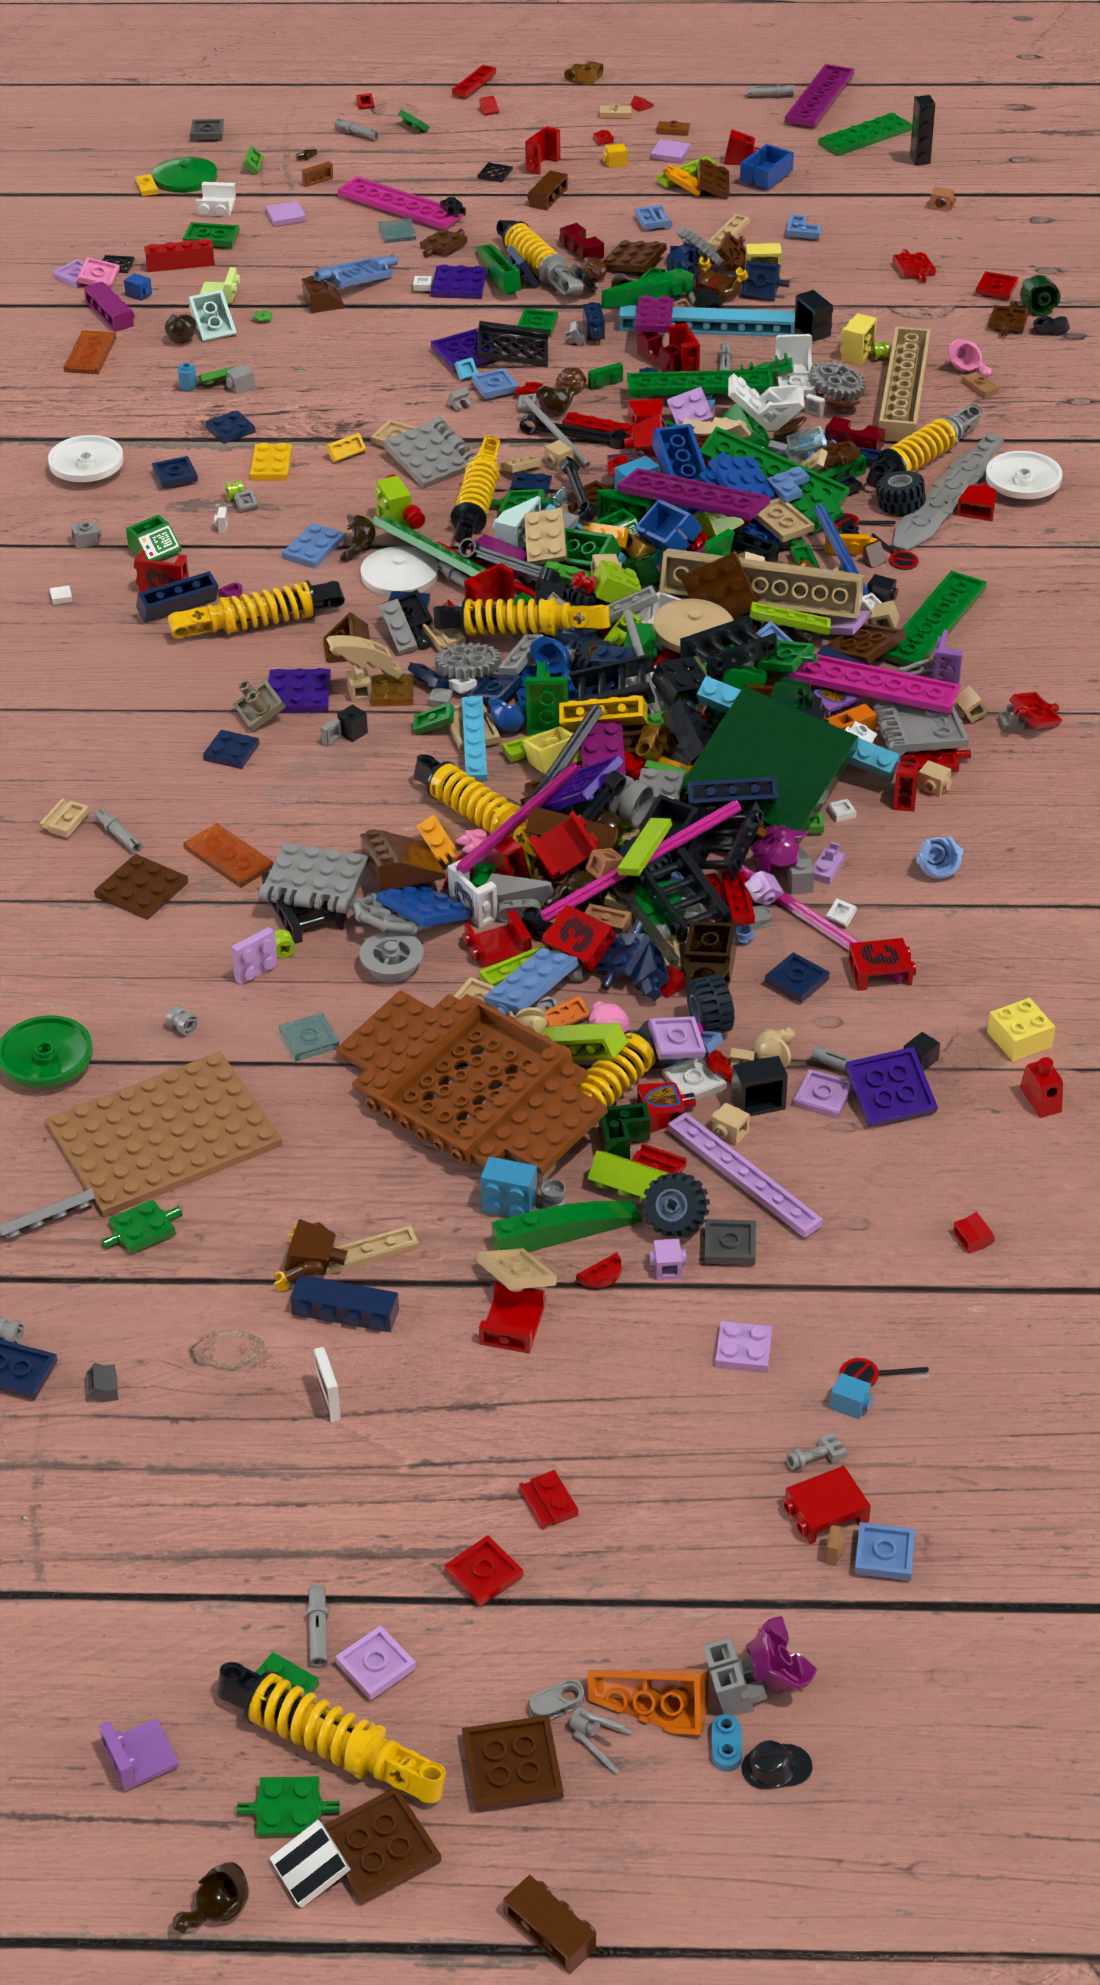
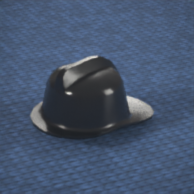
(776, 1765)

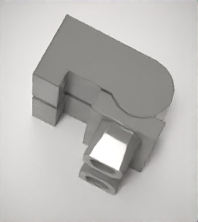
(730, 1676)

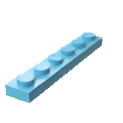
(474, 737)

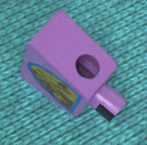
(835, 701)

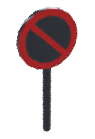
(849, 518)
(900, 559)
(867, 1371)

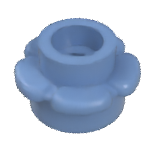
(745, 934)

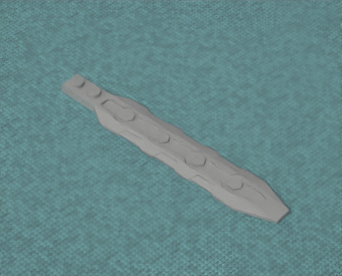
(945, 493)

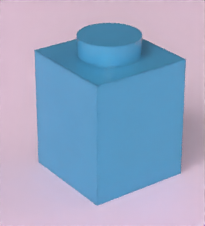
(851, 1396)

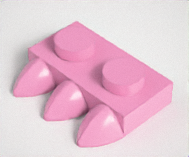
(472, 839)

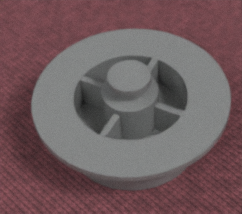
(391, 955)

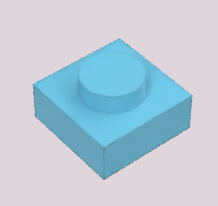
(466, 368)

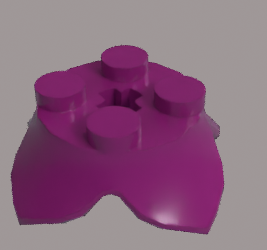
(777, 848)
(774, 1663)

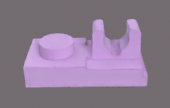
(828, 863)

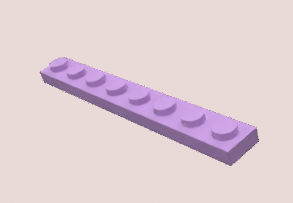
(745, 1175)

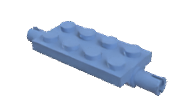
(357, 271)
(530, 981)

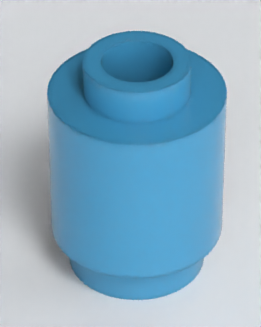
(187, 376)

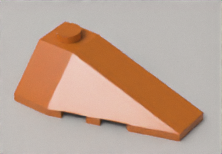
(655, 1696)

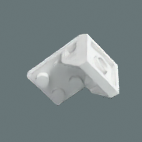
(772, 416)

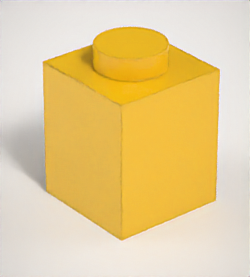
(615, 155)

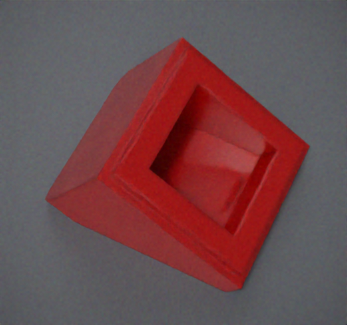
(365, 101)
(640, 104)
(488, 105)
(676, 982)

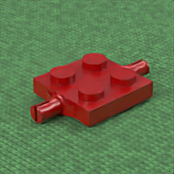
(914, 265)
(1035, 710)
(943, 757)

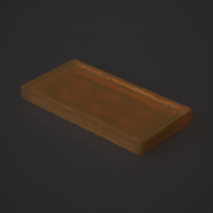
(90, 352)
(228, 855)

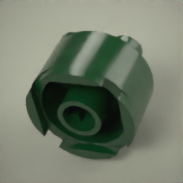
(1040, 295)
(792, 693)

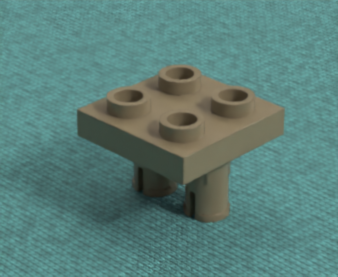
(258, 703)

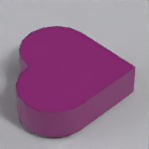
(232, 589)

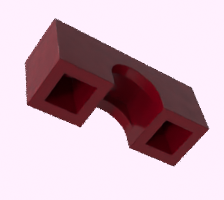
(575, 240)
(651, 348)
(840, 431)

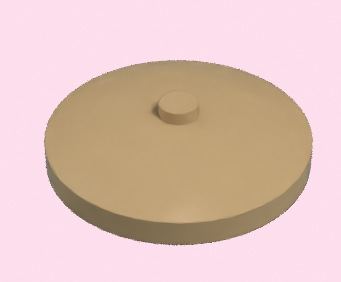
(686, 618)

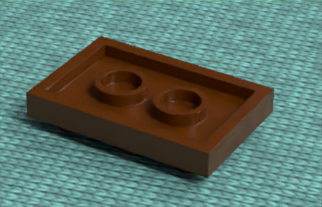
(713, 178)

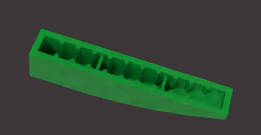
(500, 269)
(663, 284)
(562, 1224)

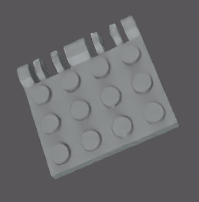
(430, 452)
(916, 729)
(316, 875)

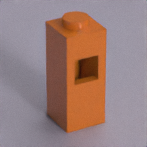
(861, 714)

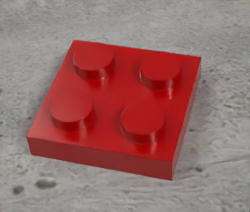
(997, 285)
(484, 1570)

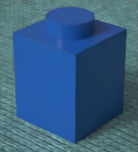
(138, 286)

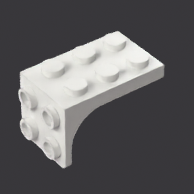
(799, 348)

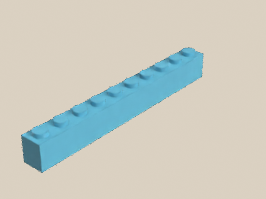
(722, 321)
(867, 756)

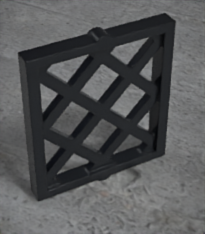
(488, 167)
(123, 259)

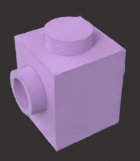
(764, 888)
(667, 1259)

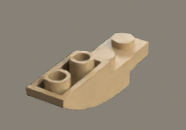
(704, 429)
(363, 651)

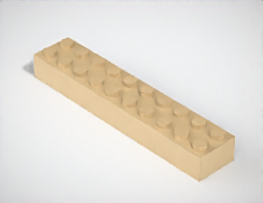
(904, 383)
(777, 583)

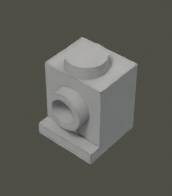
(85, 534)

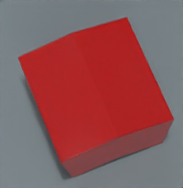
(973, 1233)

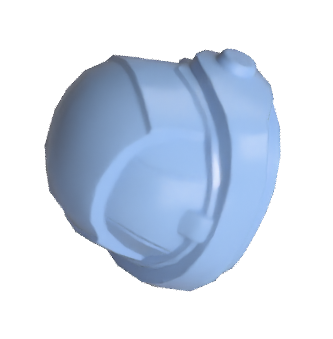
(939, 857)

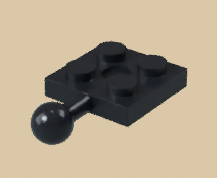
(420, 615)

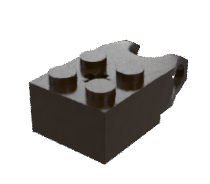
(710, 950)

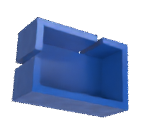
(766, 166)
(668, 527)

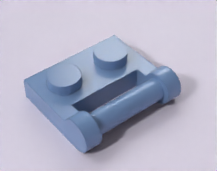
(648, 217)

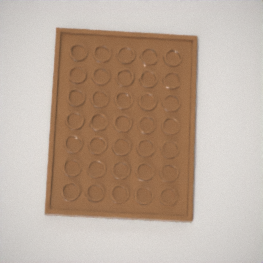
(163, 1133)

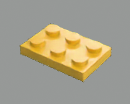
(271, 462)

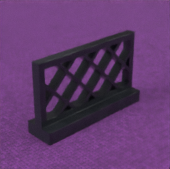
(512, 336)

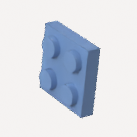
(494, 383)
(885, 1551)

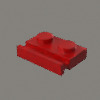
(660, 1159)
(548, 1499)

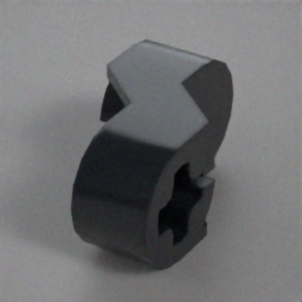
(1047, 324)

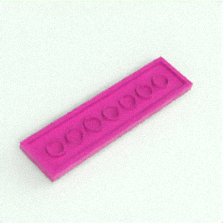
(397, 202)
(879, 683)

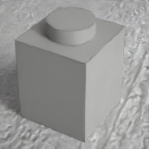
(240, 379)

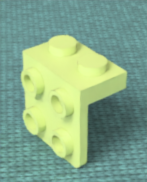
(229, 286)

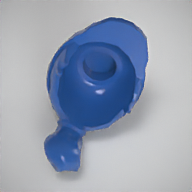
(553, 653)
(507, 717)

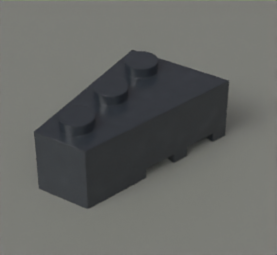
(750, 543)
(688, 728)

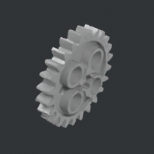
(704, 248)
(837, 380)
(468, 660)

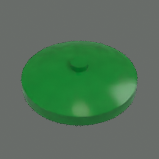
(184, 174)
(45, 1051)

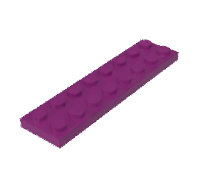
(819, 96)
(693, 494)

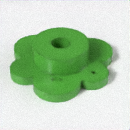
(262, 316)

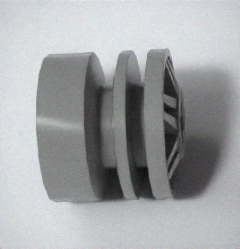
(632, 802)

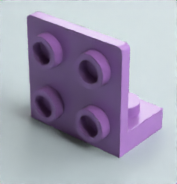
(947, 661)
(138, 1753)

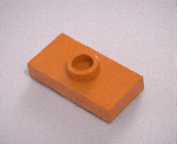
(567, 1013)

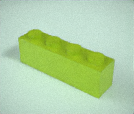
(589, 1040)
(623, 1174)

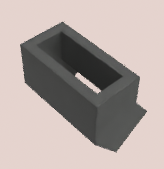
(102, 1383)

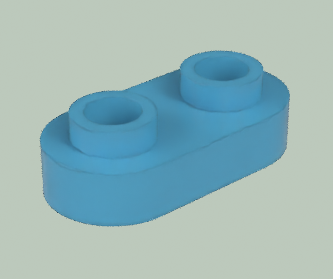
(726, 1740)

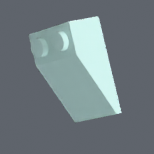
(212, 315)
(511, 524)

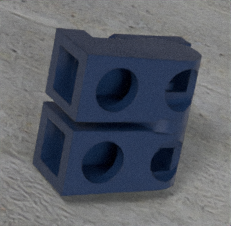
(684, 258)

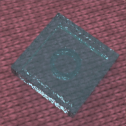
(397, 230)
(806, 441)
(309, 1036)

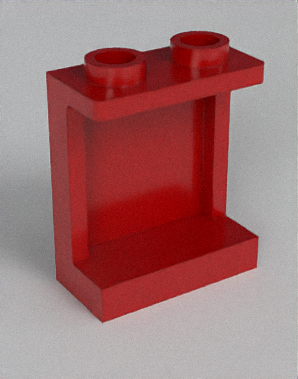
(825, 1502)

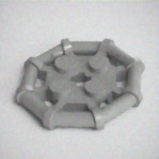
(382, 917)

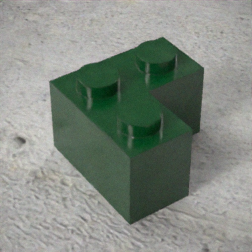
(646, 567)
(624, 1125)

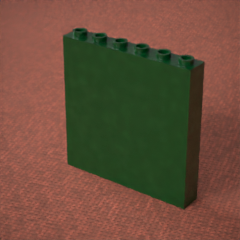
(777, 740)

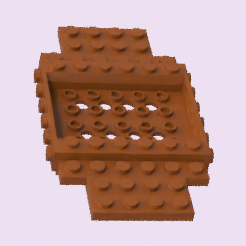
(414, 1047)

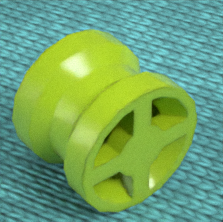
(880, 350)
(232, 488)
(284, 944)

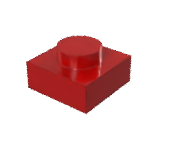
(603, 137)

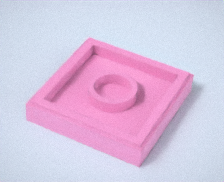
(98, 271)

